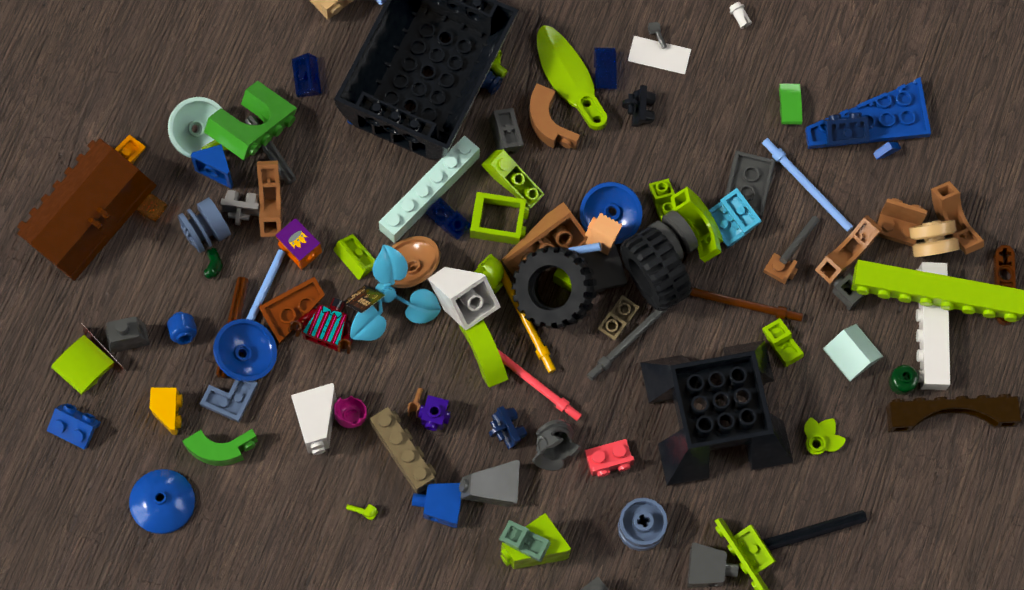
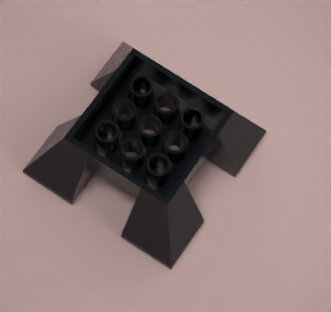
(741, 373)

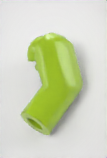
(497, 68)

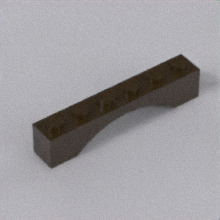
(997, 411)

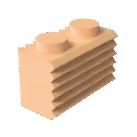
(603, 231)

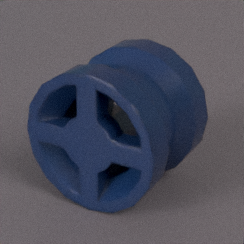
(492, 83)

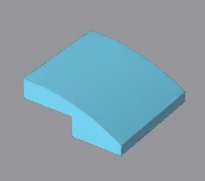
(734, 217)

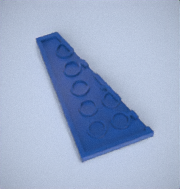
(890, 117)

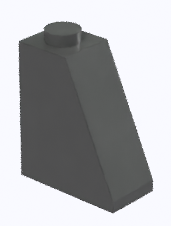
(493, 485)

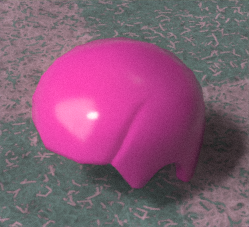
(350, 412)

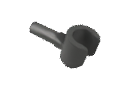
(654, 28)

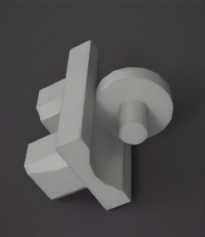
(239, 209)

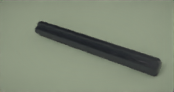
(815, 530)

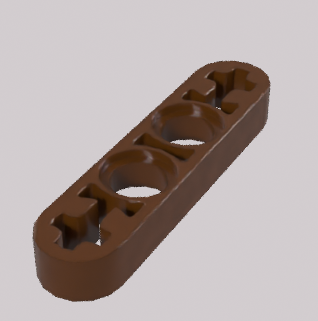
(1010, 260)

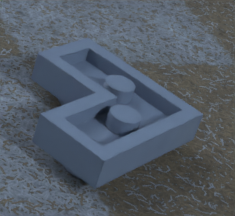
(229, 404)

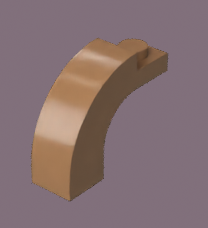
(543, 125)
(270, 198)
(948, 207)
(849, 250)

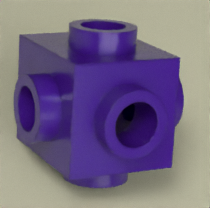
(434, 406)

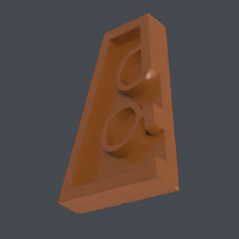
(291, 307)

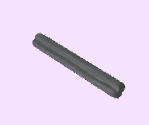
(273, 154)

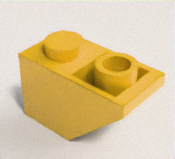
(165, 407)

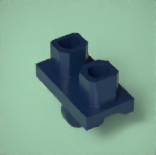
(504, 428)

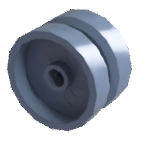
(642, 511)

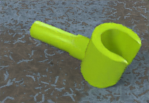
(369, 513)

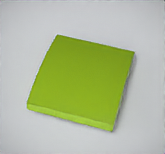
(82, 364)

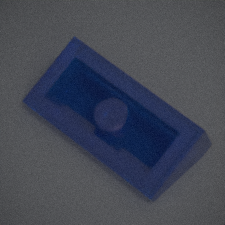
(306, 75)

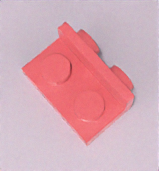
(609, 458)

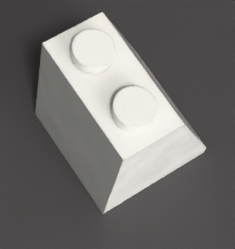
(464, 295)
(316, 416)

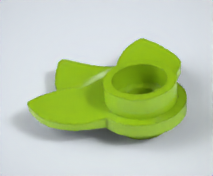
(823, 434)

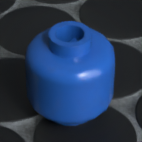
(182, 328)

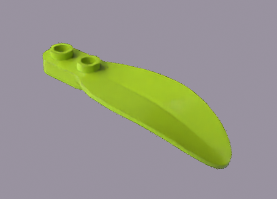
(569, 75)

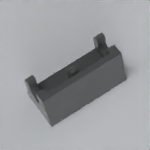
(506, 130)

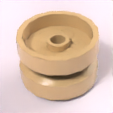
(933, 236)

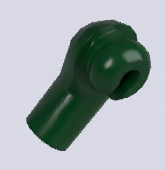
(215, 264)

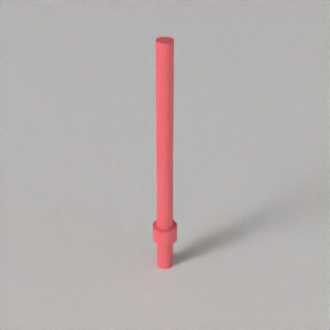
(561, 403)

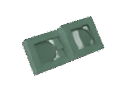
(524, 541)

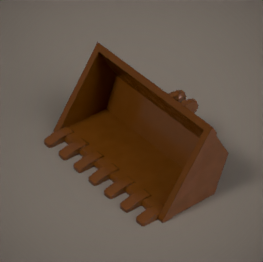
(86, 208)

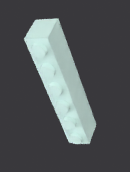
(429, 189)

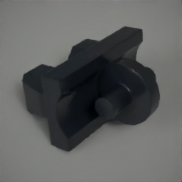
(637, 104)

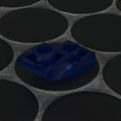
(605, 68)
(448, 219)

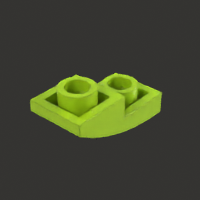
(661, 195)

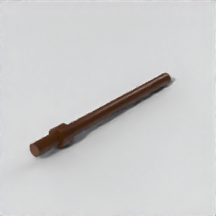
(780, 312)

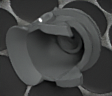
(554, 445)

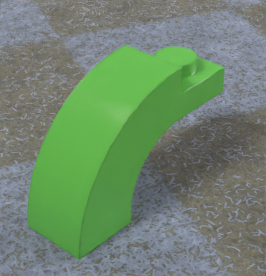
(219, 453)

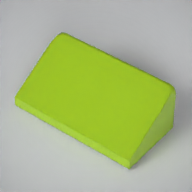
(354, 256)

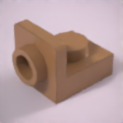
(780, 271)

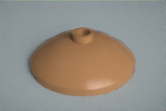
(422, 260)

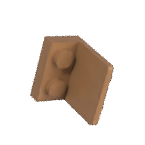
(898, 218)

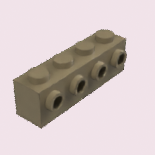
(402, 450)

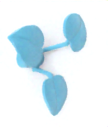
(387, 268)

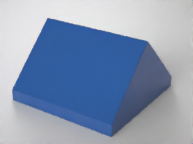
(213, 164)

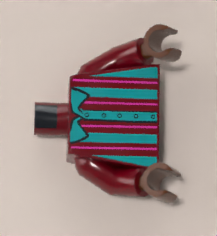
(325, 326)

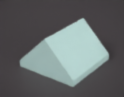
(852, 352)

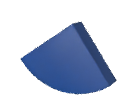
(886, 150)

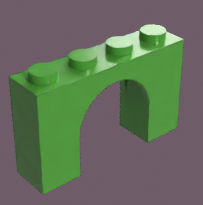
(245, 138)

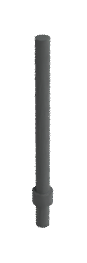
(606, 362)

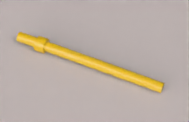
(541, 350)

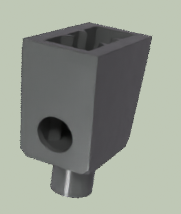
(126, 334)
(708, 567)

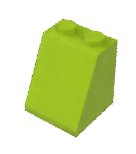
(557, 551)

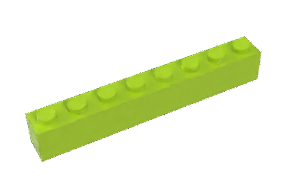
(938, 290)

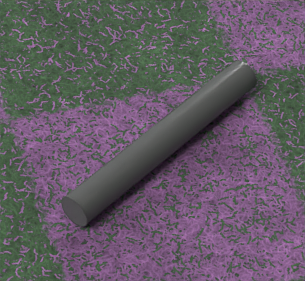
(799, 240)

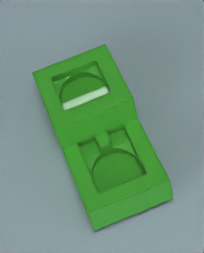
(790, 103)

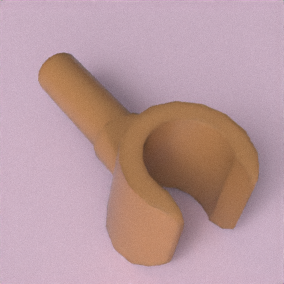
(415, 406)

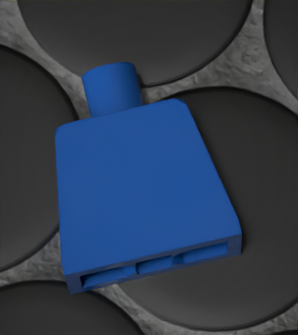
(440, 503)

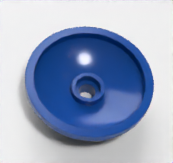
(616, 196)
(253, 341)
(167, 514)

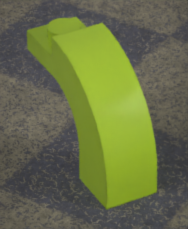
(700, 221)
(486, 353)

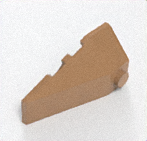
(555, 229)

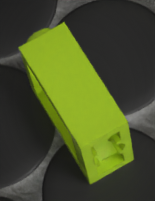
(498, 235)

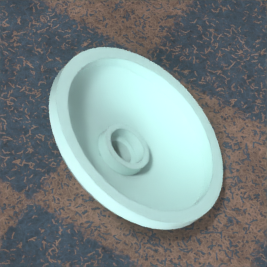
(185, 115)

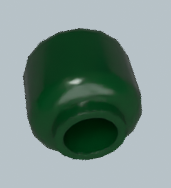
(903, 380)

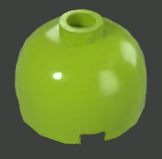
(493, 270)

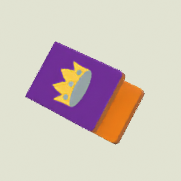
(298, 243)

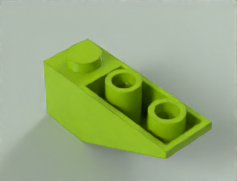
(512, 177)

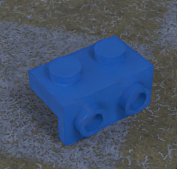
(73, 425)

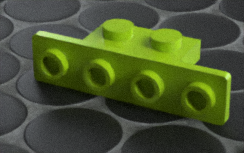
(750, 551)

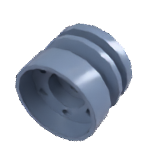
(204, 225)

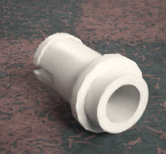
(740, 15)

